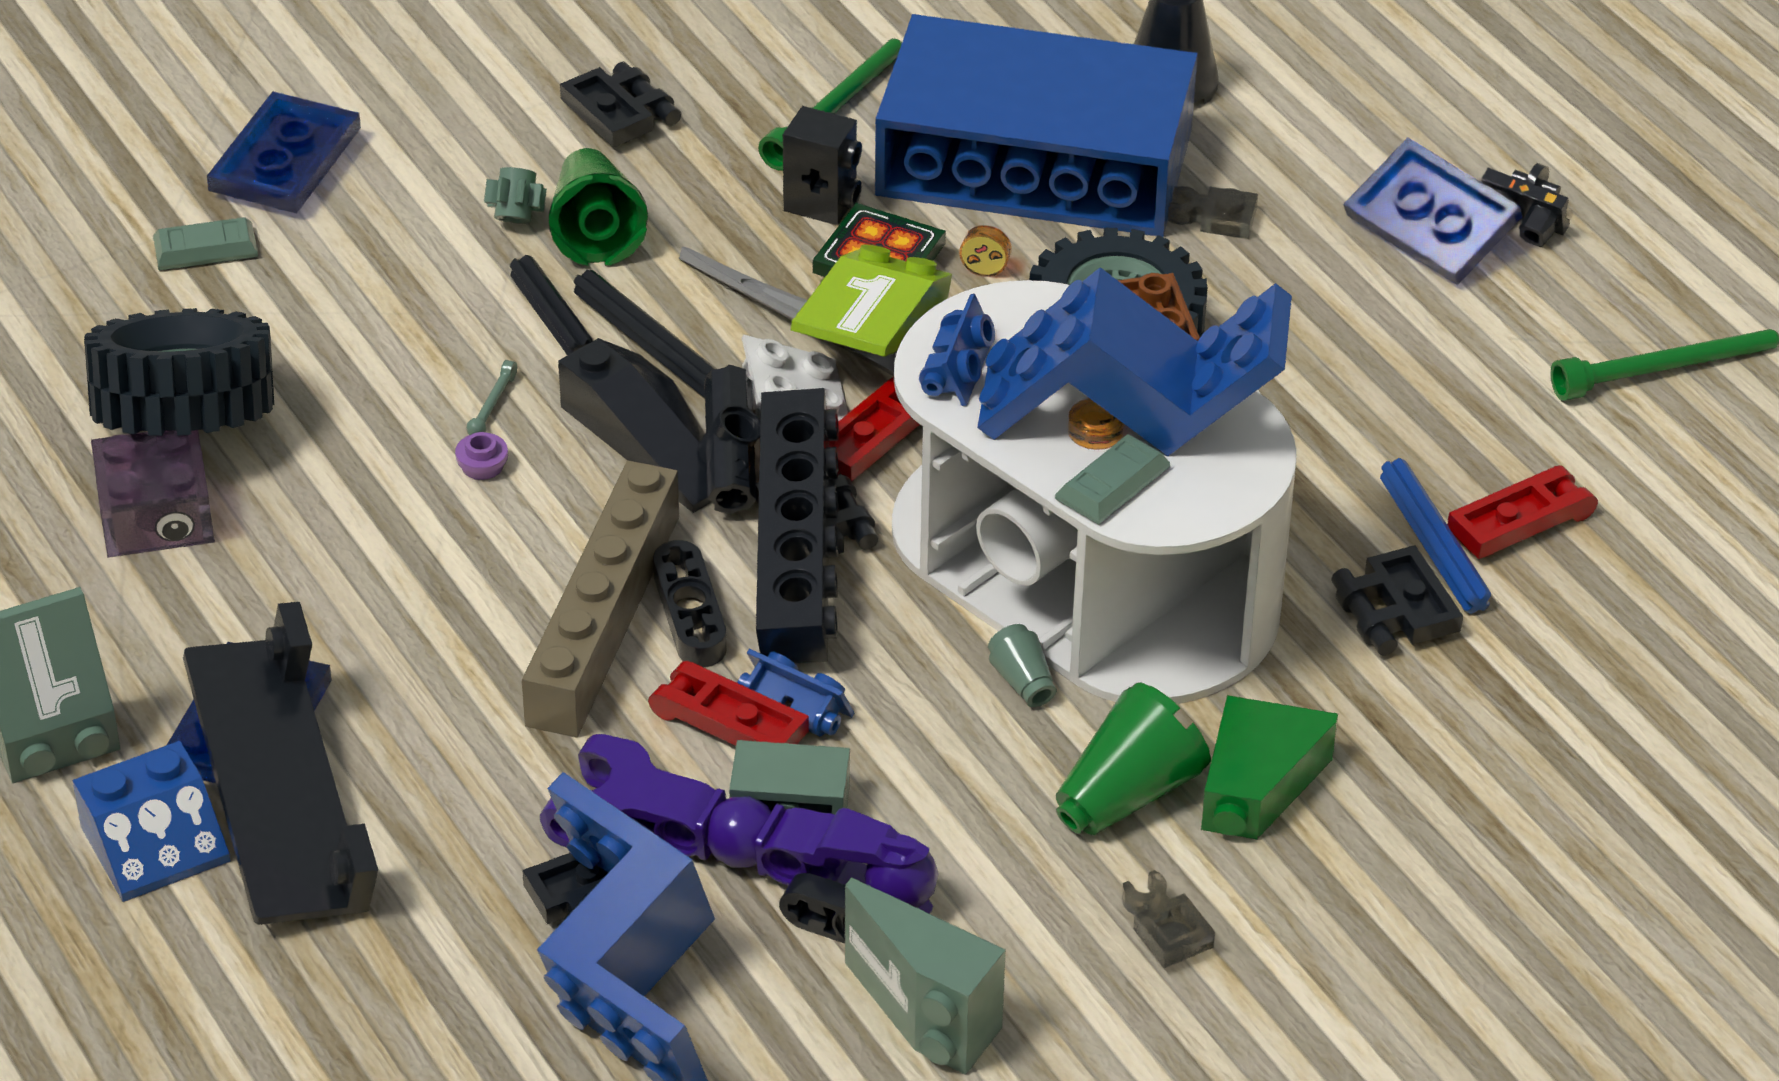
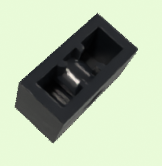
(821, 165)

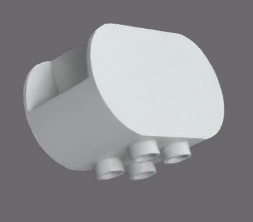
(1160, 592)

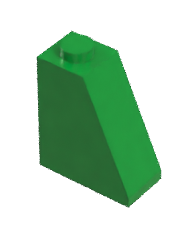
(1263, 763)

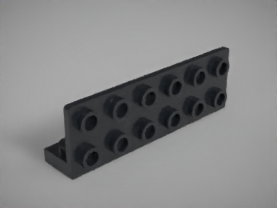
(277, 778)

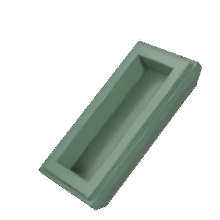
(204, 243)
(1113, 479)

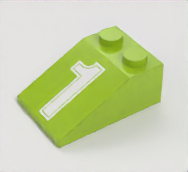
(872, 300)

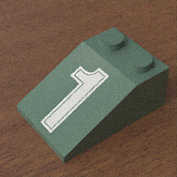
(52, 688)
(925, 975)

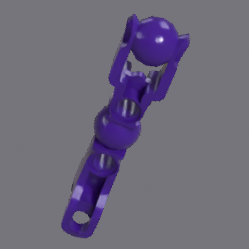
(746, 831)

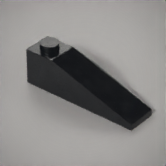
(635, 413)

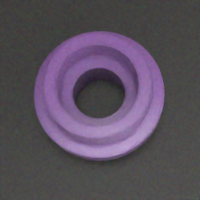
(481, 455)

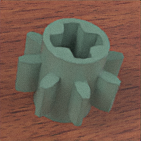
(515, 195)

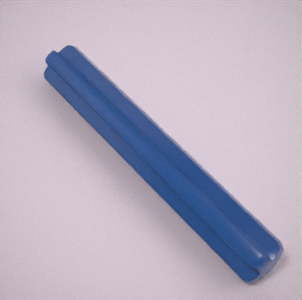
(1435, 536)

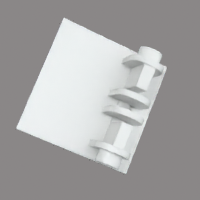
(788, 368)

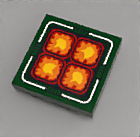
(879, 228)

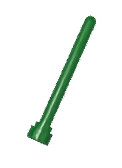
(771, 145)
(1574, 377)

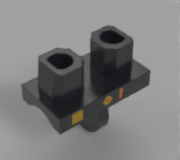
(1539, 201)

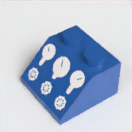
(150, 821)

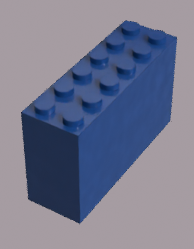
(1035, 124)

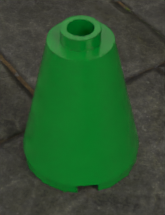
(596, 210)
(1130, 761)

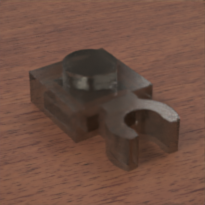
(1220, 212)
(1167, 926)

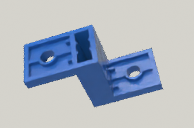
(1135, 361)
(625, 934)

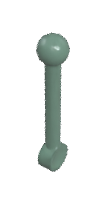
(507, 374)

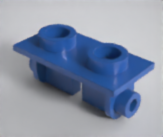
(959, 352)
(817, 697)

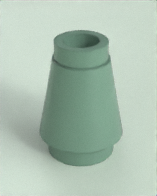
(1022, 664)

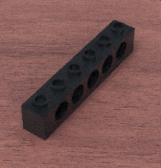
(795, 525)

